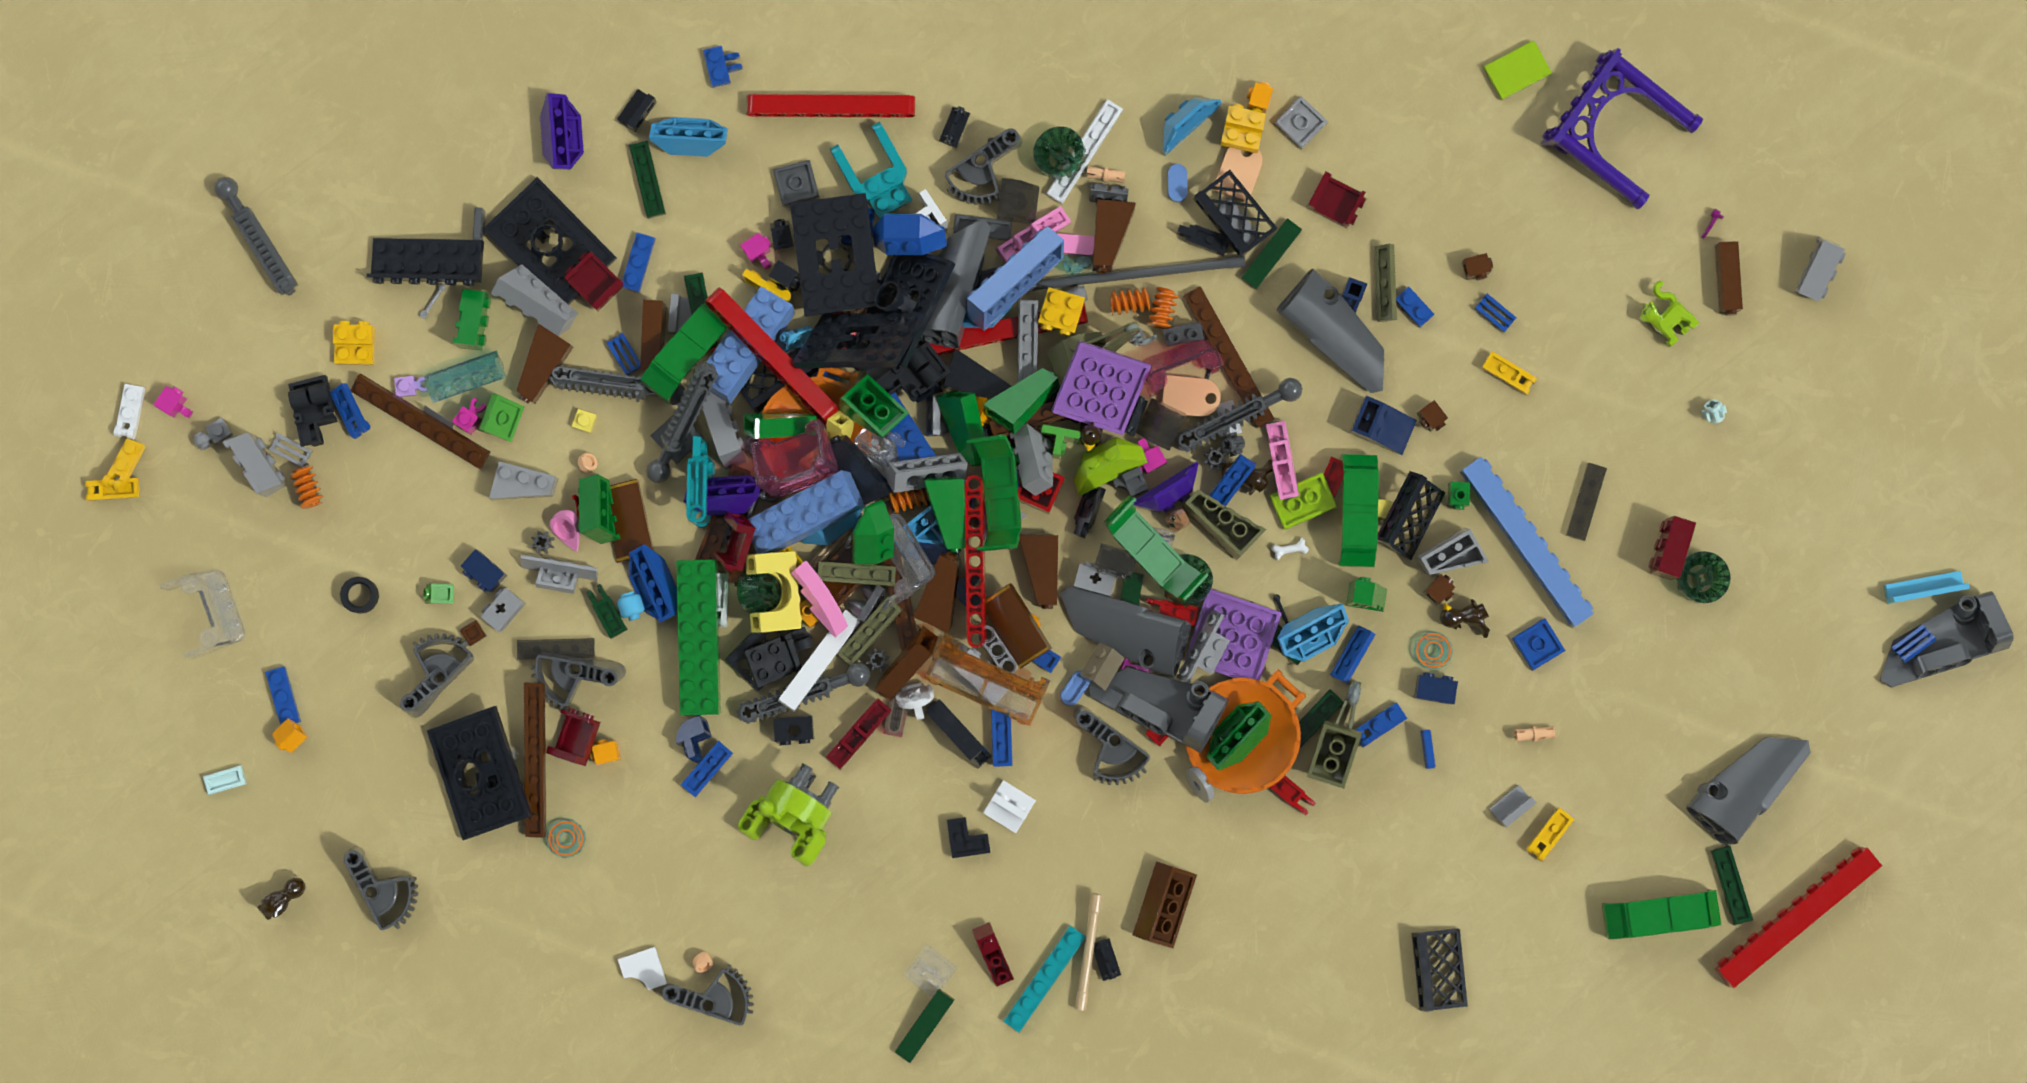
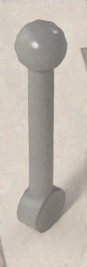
(424, 314)

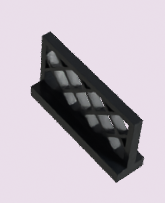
(1223, 225)
(759, 402)
(1401, 510)
(737, 654)
(1424, 975)

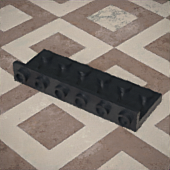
(426, 261)

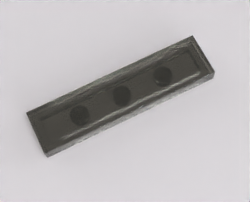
(1586, 501)
(570, 647)

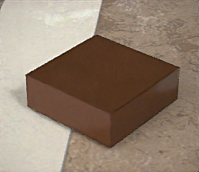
(473, 633)

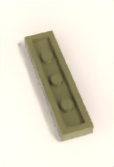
(1385, 283)
(856, 574)
(868, 633)

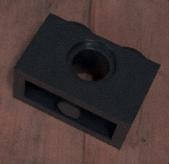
(785, 277)
(782, 727)

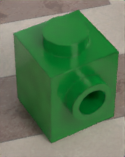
(1458, 495)

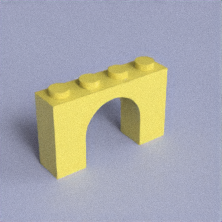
(787, 613)

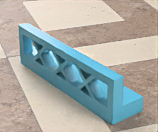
(1925, 587)

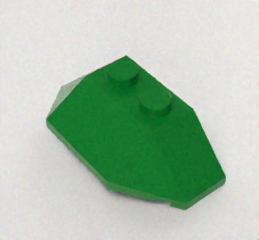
(873, 536)
(1238, 734)

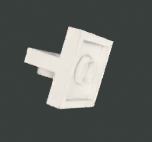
(931, 210)
(1009, 806)

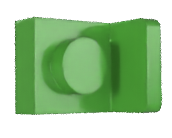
(439, 593)

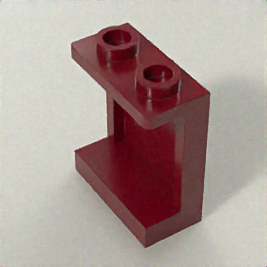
(1336, 201)
(593, 281)
(738, 542)
(575, 737)

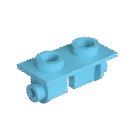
(796, 338)

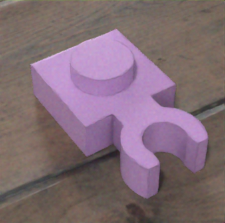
(407, 386)

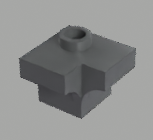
(1132, 482)

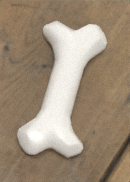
(1299, 547)

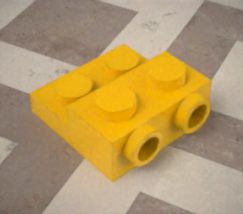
(1243, 128)
(1061, 311)
(354, 343)

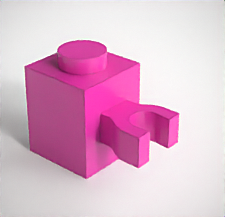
(756, 249)
(172, 402)
(467, 418)
(1154, 457)

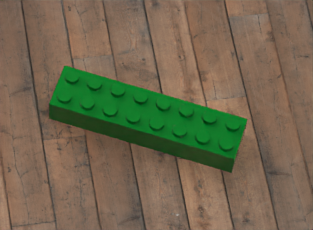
(698, 637)

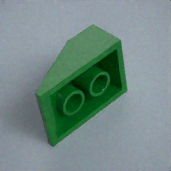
(872, 407)

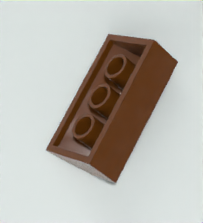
(1164, 905)

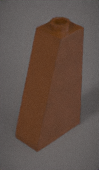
(1110, 230)
(652, 331)
(544, 355)
(1042, 564)
(940, 593)
(907, 663)

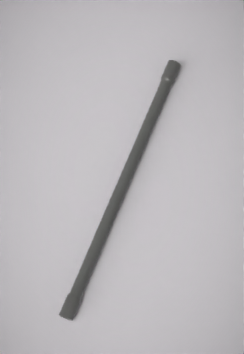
(1230, 262)

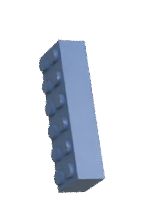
(1015, 278)
(733, 358)
(806, 513)

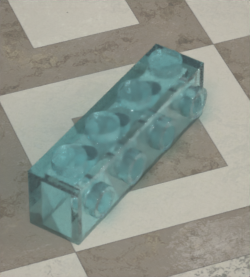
(464, 376)

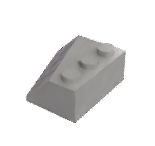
(258, 465)

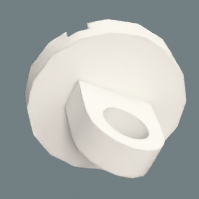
(914, 697)

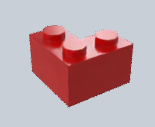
(1044, 500)

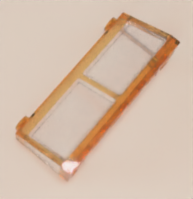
(985, 682)

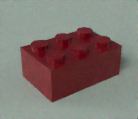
(1672, 547)

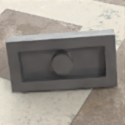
(934, 424)
(863, 609)

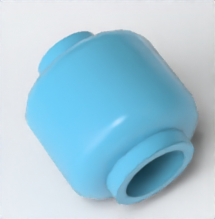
(630, 606)

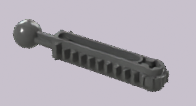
(227, 189)
(606, 384)
(1288, 390)
(683, 420)
(856, 675)

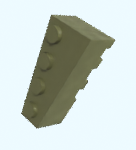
(1223, 523)

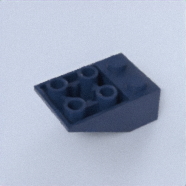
(1383, 425)

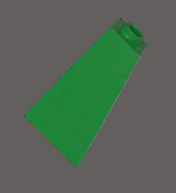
(1022, 400)
(963, 422)
(776, 424)
(948, 507)

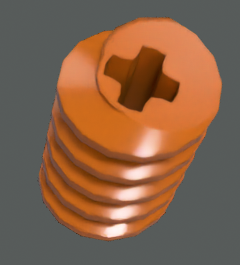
(1129, 301)
(1162, 308)
(306, 487)
(908, 499)

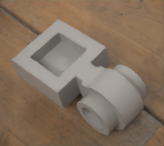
(216, 431)

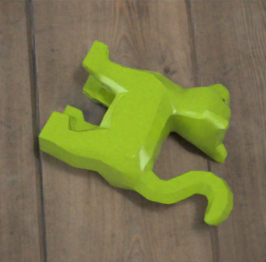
(1673, 315)

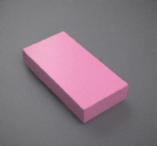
(1078, 244)

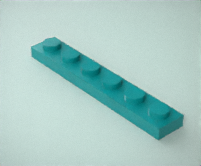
(1044, 979)

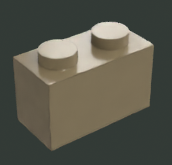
(1102, 666)

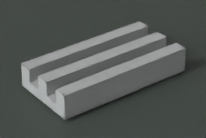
(276, 442)

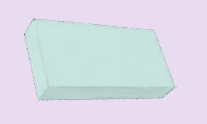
(224, 780)

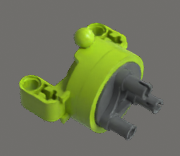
(795, 812)

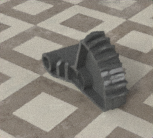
(984, 173)
(437, 664)
(561, 668)
(1108, 752)
(386, 888)
(716, 993)

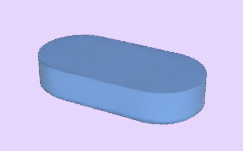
(1177, 183)
(1074, 689)

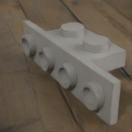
(556, 574)
(1206, 650)

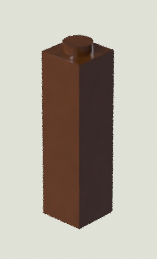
(1728, 278)

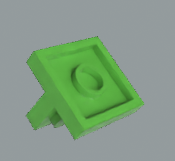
(501, 417)
(1061, 435)

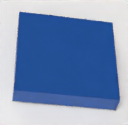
(1538, 644)

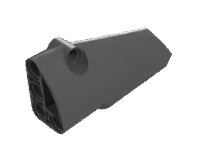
(967, 252)
(1335, 329)
(1129, 629)
(1959, 639)
(1164, 705)
(1747, 787)

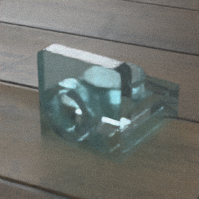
(1079, 264)

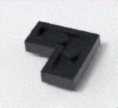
(963, 844)

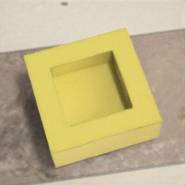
(584, 420)

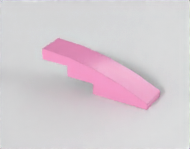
(1055, 220)
(1282, 460)
(819, 596)

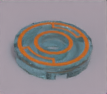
(1444, 650)
(577, 842)

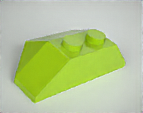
(1107, 463)

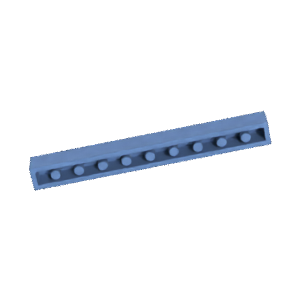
(1526, 542)

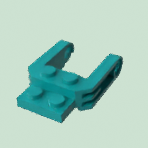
(884, 190)
(699, 470)

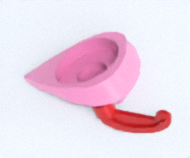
(565, 526)

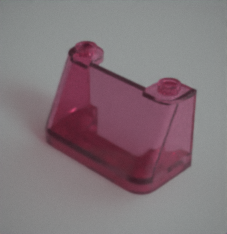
(1201, 351)
(794, 461)

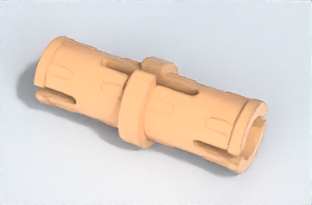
(1106, 174)
(1534, 733)

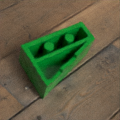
(472, 320)
(595, 509)
(1366, 595)

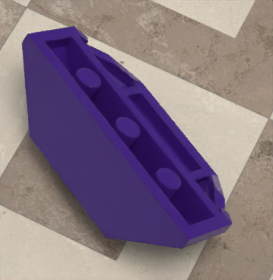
(561, 132)
(1169, 492)
(730, 494)

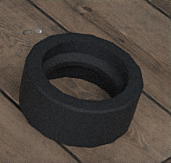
(345, 591)

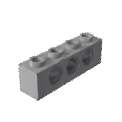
(910, 473)

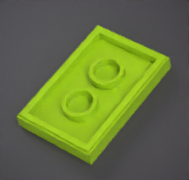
(1517, 70)
(1312, 501)

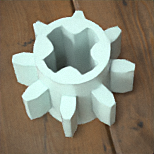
(1714, 411)

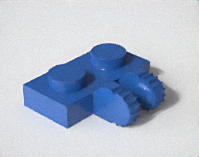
(717, 65)

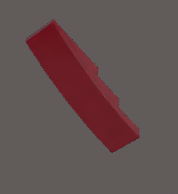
(858, 734)

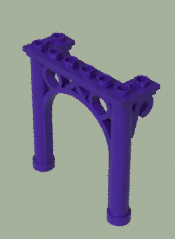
(1614, 65)

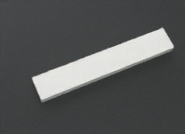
(1092, 140)
(817, 664)

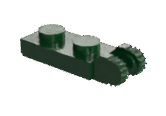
(607, 613)

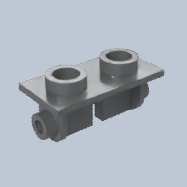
(1100, 192)
(1183, 334)

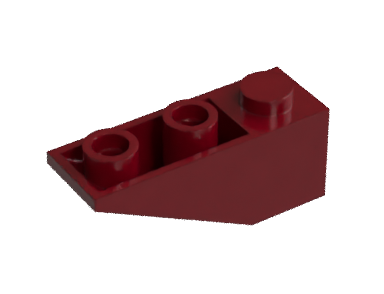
(992, 954)

